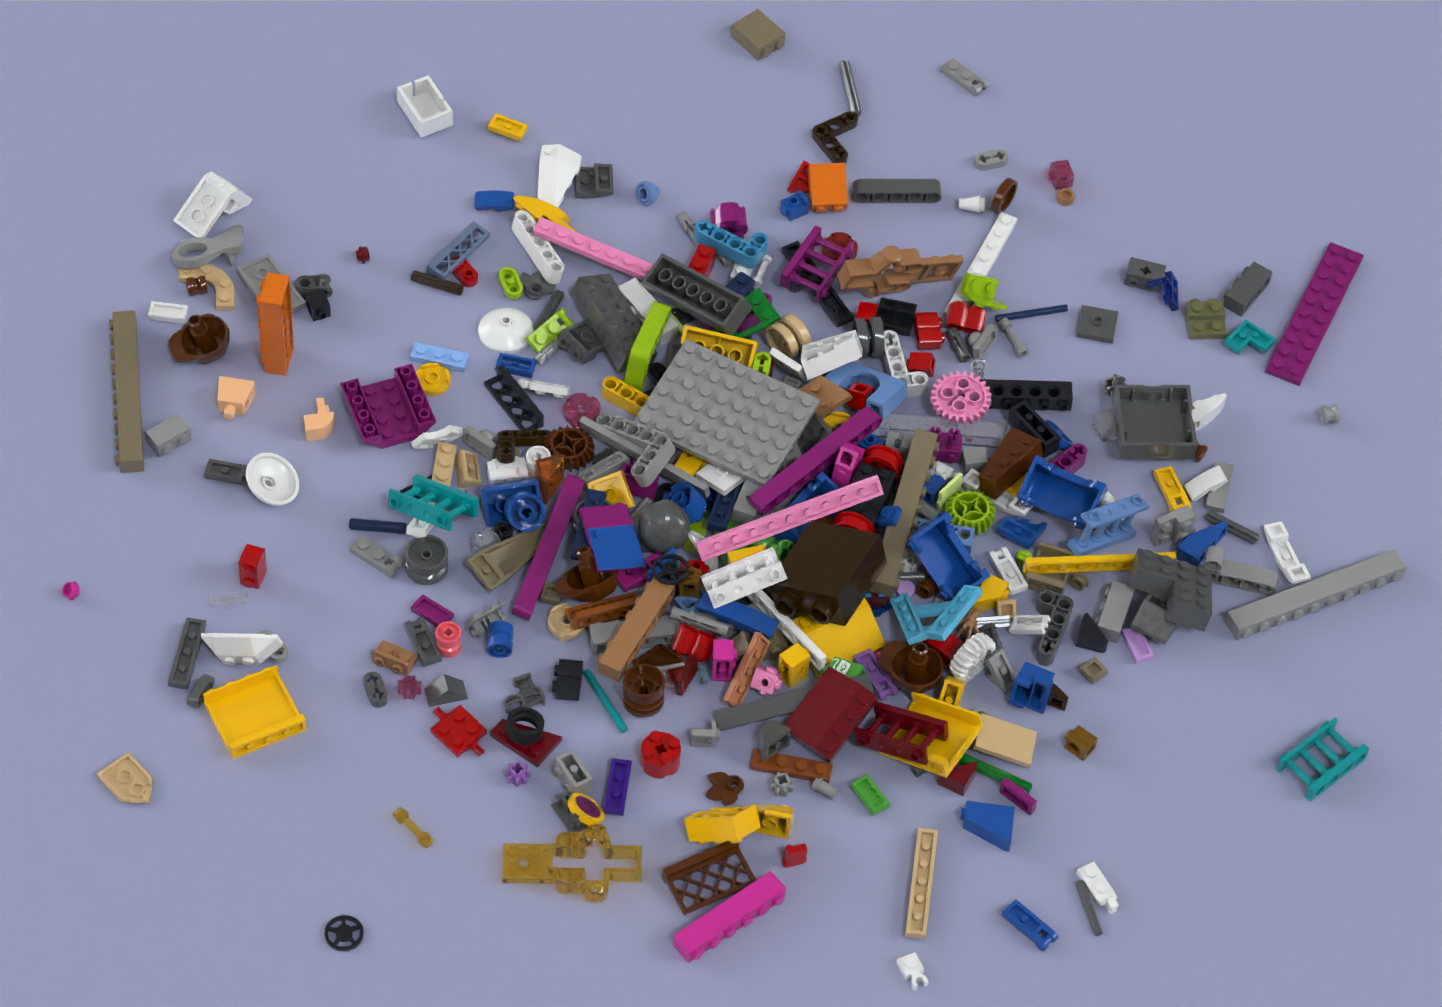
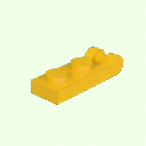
(1171, 487)

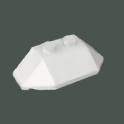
(242, 648)

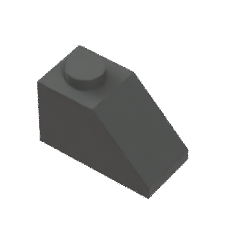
(772, 738)

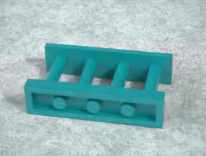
(435, 492)
(1328, 776)

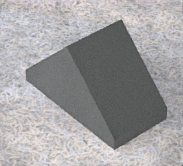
(445, 690)

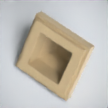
(1006, 607)

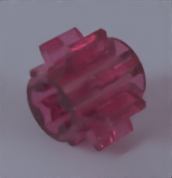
(409, 687)

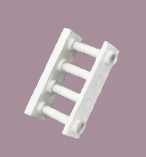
(743, 577)

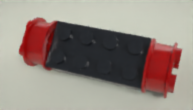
(885, 464)

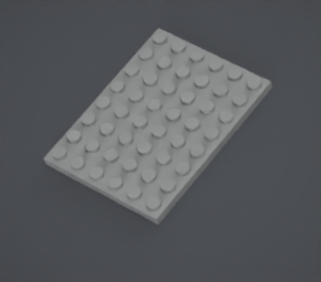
(727, 413)

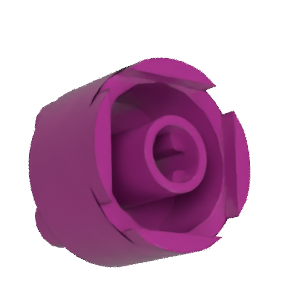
(730, 218)

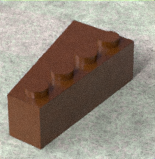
(1009, 462)

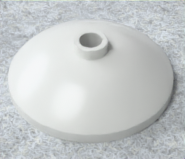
(505, 330)
(277, 474)

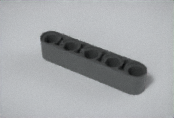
(897, 191)

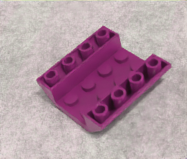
(389, 409)

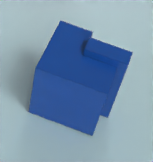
(1032, 688)

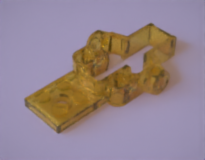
(542, 871)

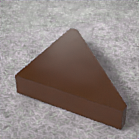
(659, 656)

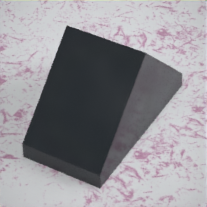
(1090, 636)

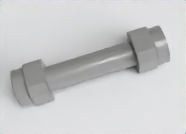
(1020, 348)

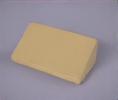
(467, 469)

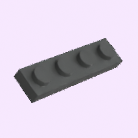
(187, 653)

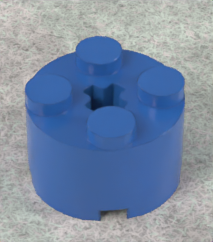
(689, 500)
(514, 506)

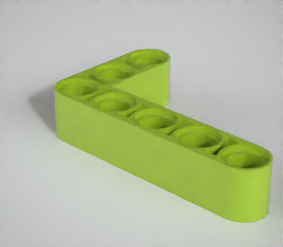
(646, 344)

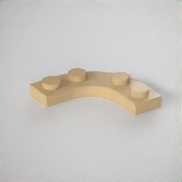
(217, 280)

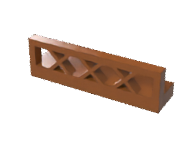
(601, 610)

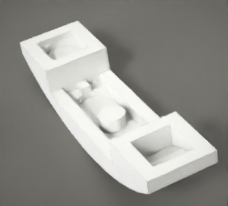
(1005, 503)
(1284, 554)

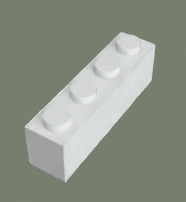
(640, 302)

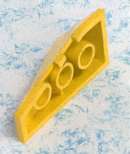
(774, 819)

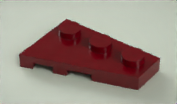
(533, 753)

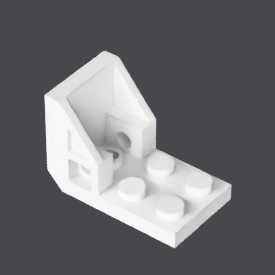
(208, 202)

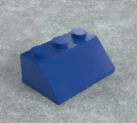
(494, 497)

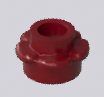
(363, 254)

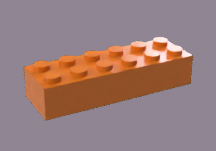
(275, 323)

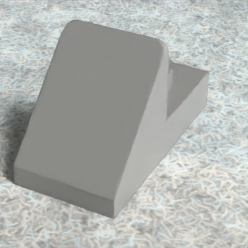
(1000, 670)

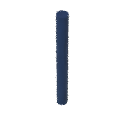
(1033, 312)

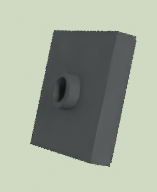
(1097, 324)

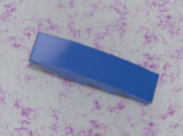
(740, 615)

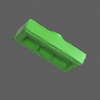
(870, 795)

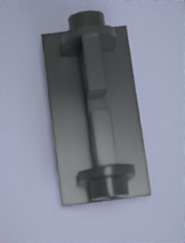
(569, 820)

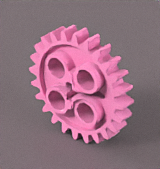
(960, 398)

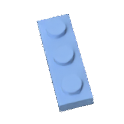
(447, 358)

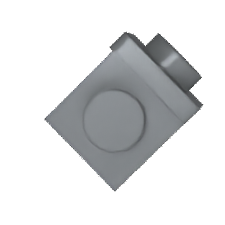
(705, 737)

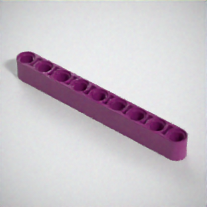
(814, 461)
(548, 547)

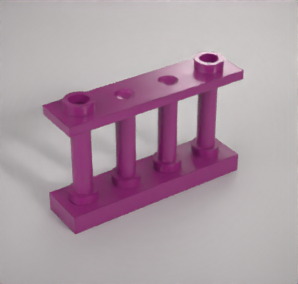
(806, 251)

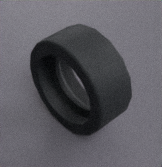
(520, 736)

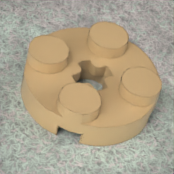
(558, 627)

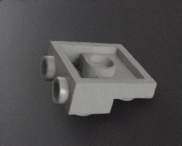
(1174, 526)

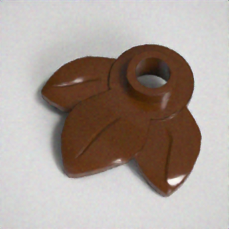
(722, 787)

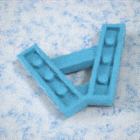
(949, 614)

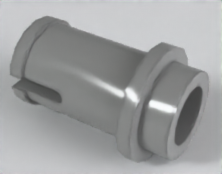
(824, 788)

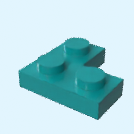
(1250, 334)

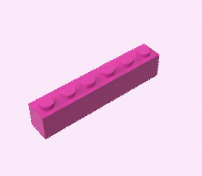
(729, 917)

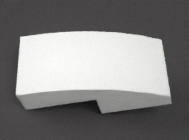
(1207, 481)

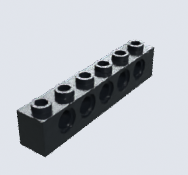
(1038, 394)

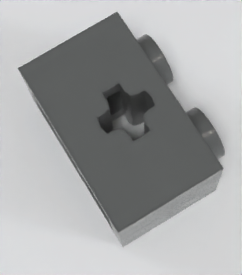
(1141, 271)

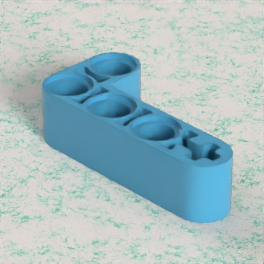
(731, 246)

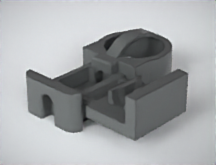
(527, 690)

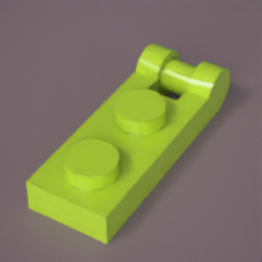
(548, 330)

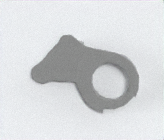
(226, 243)

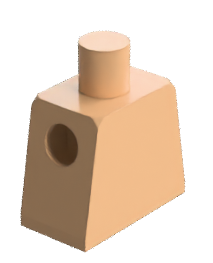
(234, 396)

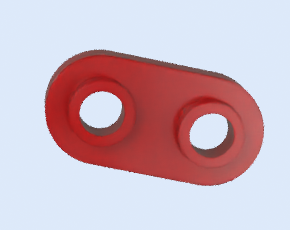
(462, 271)

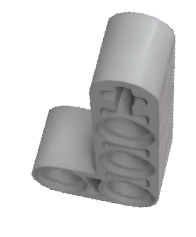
(1238, 574)

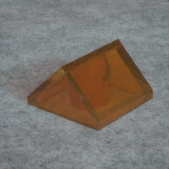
(549, 474)

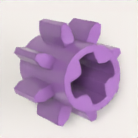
(517, 773)

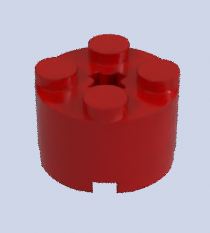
(660, 754)

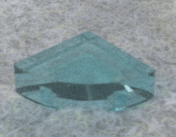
(702, 669)

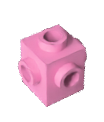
(767, 680)

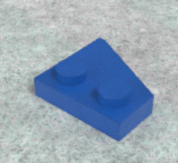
(1020, 530)

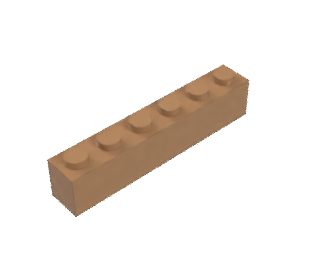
(635, 630)

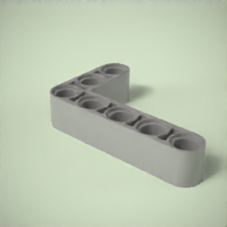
(656, 444)

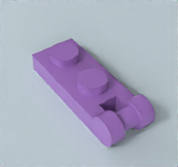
(877, 674)

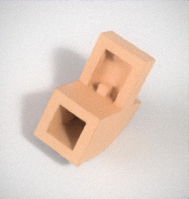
(321, 424)

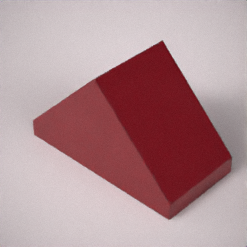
(959, 778)

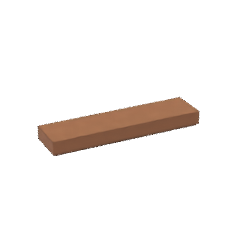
(745, 672)

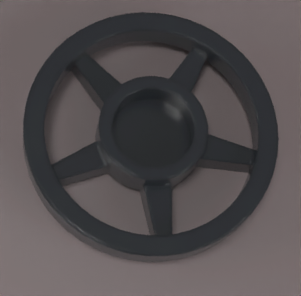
(670, 569)
(344, 933)

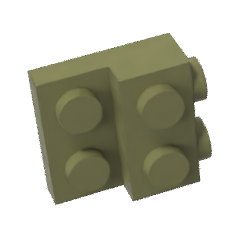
(1205, 319)

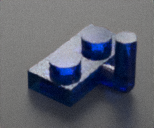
(1171, 289)

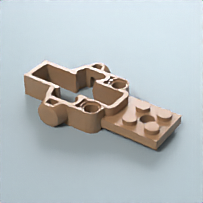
(906, 270)

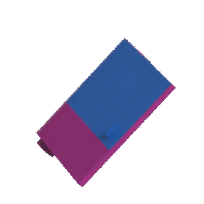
(613, 538)

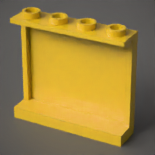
(253, 712)
(962, 728)

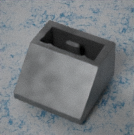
(1152, 619)

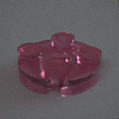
(580, 400)

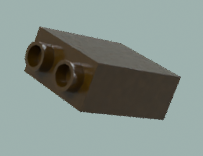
(829, 573)

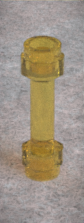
(402, 816)

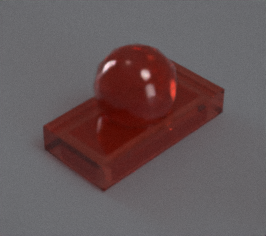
(684, 675)

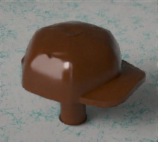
(200, 340)
(585, 582)
(913, 666)

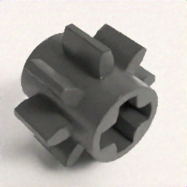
(1111, 381)

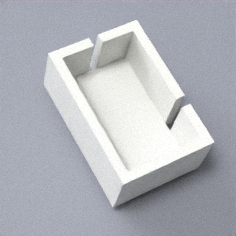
(427, 108)

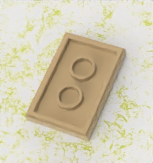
(1005, 740)

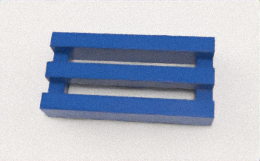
(515, 367)

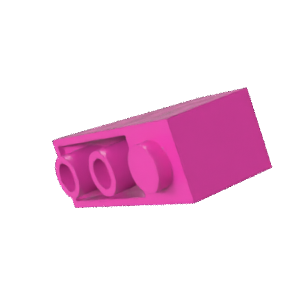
(847, 464)

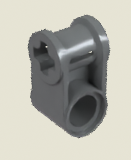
(310, 283)

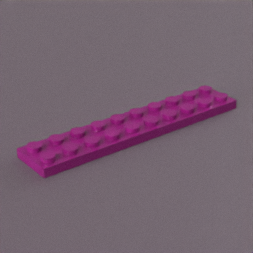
(1314, 314)

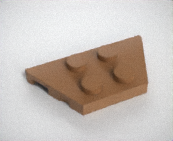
(830, 394)

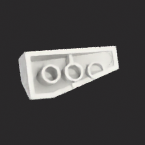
(556, 171)

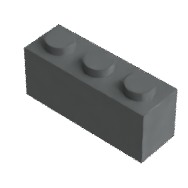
(1247, 288)

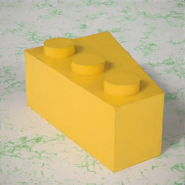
(722, 826)

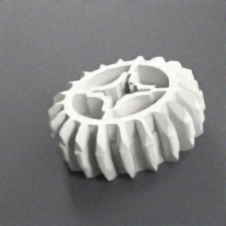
(971, 657)

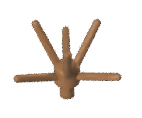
(969, 621)

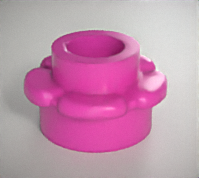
(71, 590)

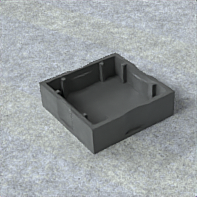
(1154, 422)

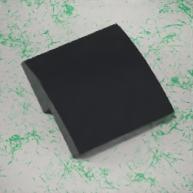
(897, 315)

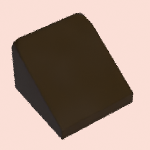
(1057, 698)

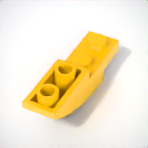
(539, 208)

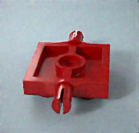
(458, 731)

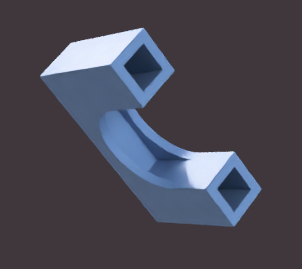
(888, 390)

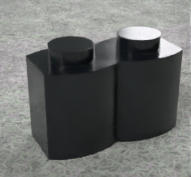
(568, 679)

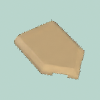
(127, 780)

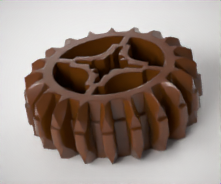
(570, 443)

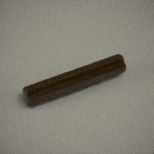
(437, 282)

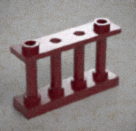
(902, 719)

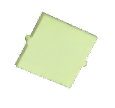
(953, 486)

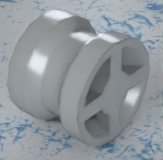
(1329, 414)

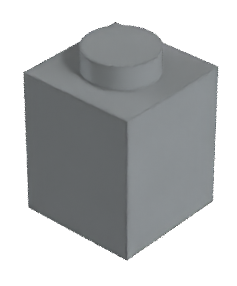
(974, 458)

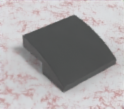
(594, 181)

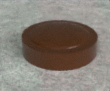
(1004, 195)

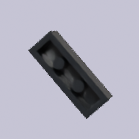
(1027, 420)

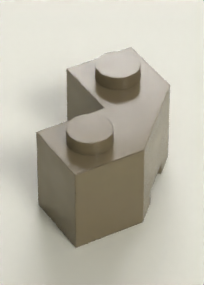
(776, 647)

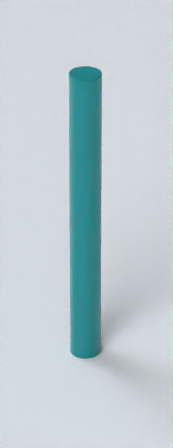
(605, 700)

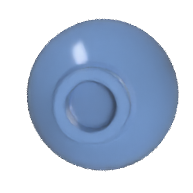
(647, 193)

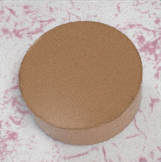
(1065, 197)

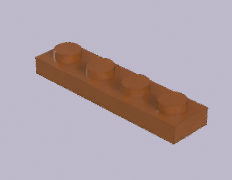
(795, 766)

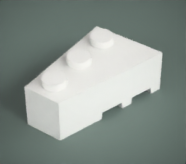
(830, 353)

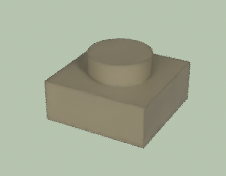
(549, 594)
(1093, 670)

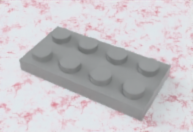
(256, 270)

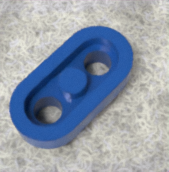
(1064, 442)

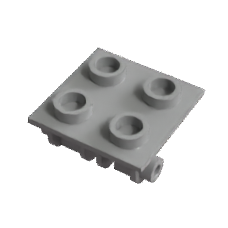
(481, 620)

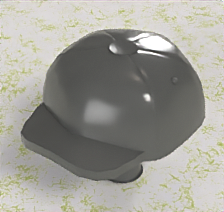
(661, 527)

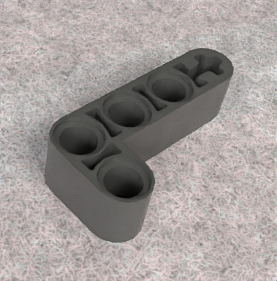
(1055, 609)

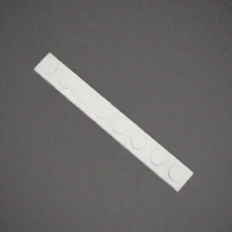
(988, 252)

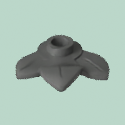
(536, 283)

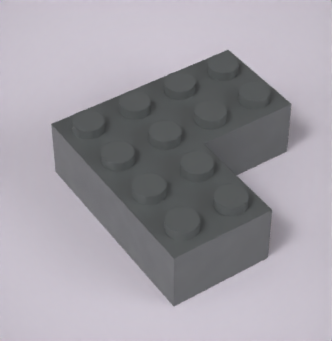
(1182, 584)

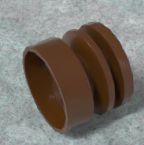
(643, 690)

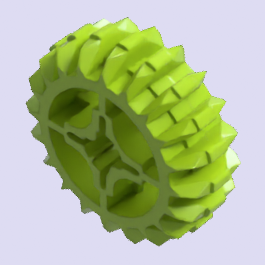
(972, 510)

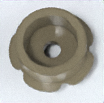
(1079, 581)

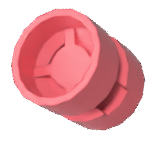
(448, 639)

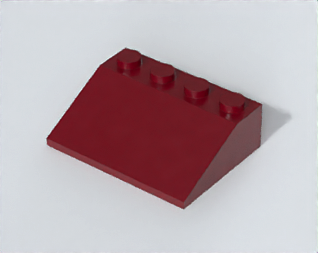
(830, 714)

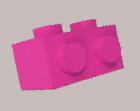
(723, 660)

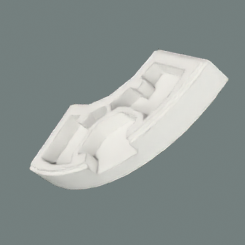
(444, 435)

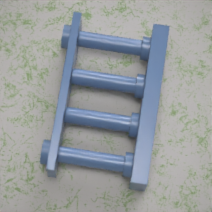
(1109, 535)

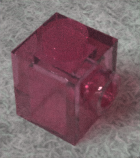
(1060, 174)

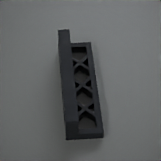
(519, 396)

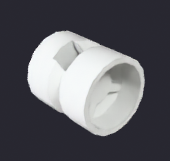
(533, 454)

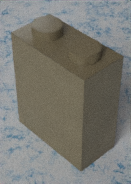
(758, 34)

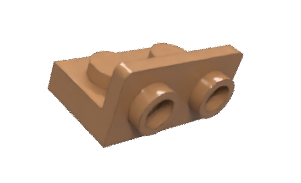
(394, 658)

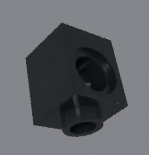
(317, 305)

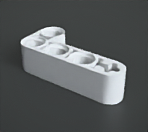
(896, 366)

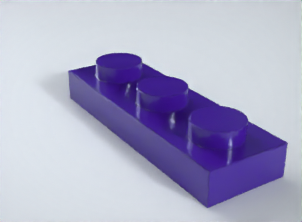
(617, 787)

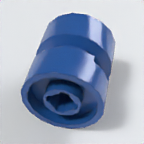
(500, 639)

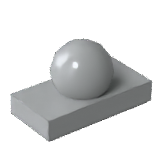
(983, 341)
(481, 442)

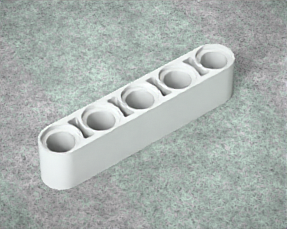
(537, 248)

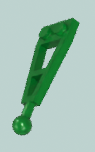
(763, 310)

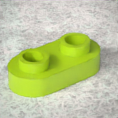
(512, 287)

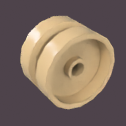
(787, 335)

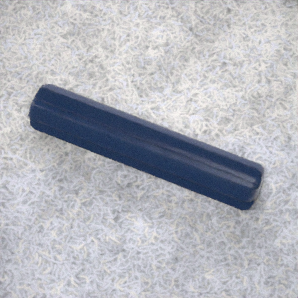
(377, 526)

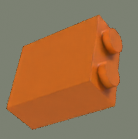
(827, 187)

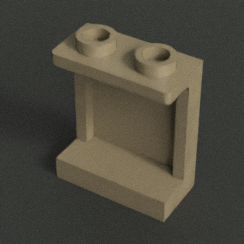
(1054, 582)

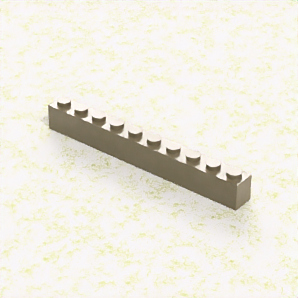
(127, 392)
(908, 498)

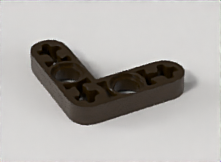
(829, 135)
(510, 438)

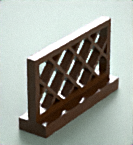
(697, 863)

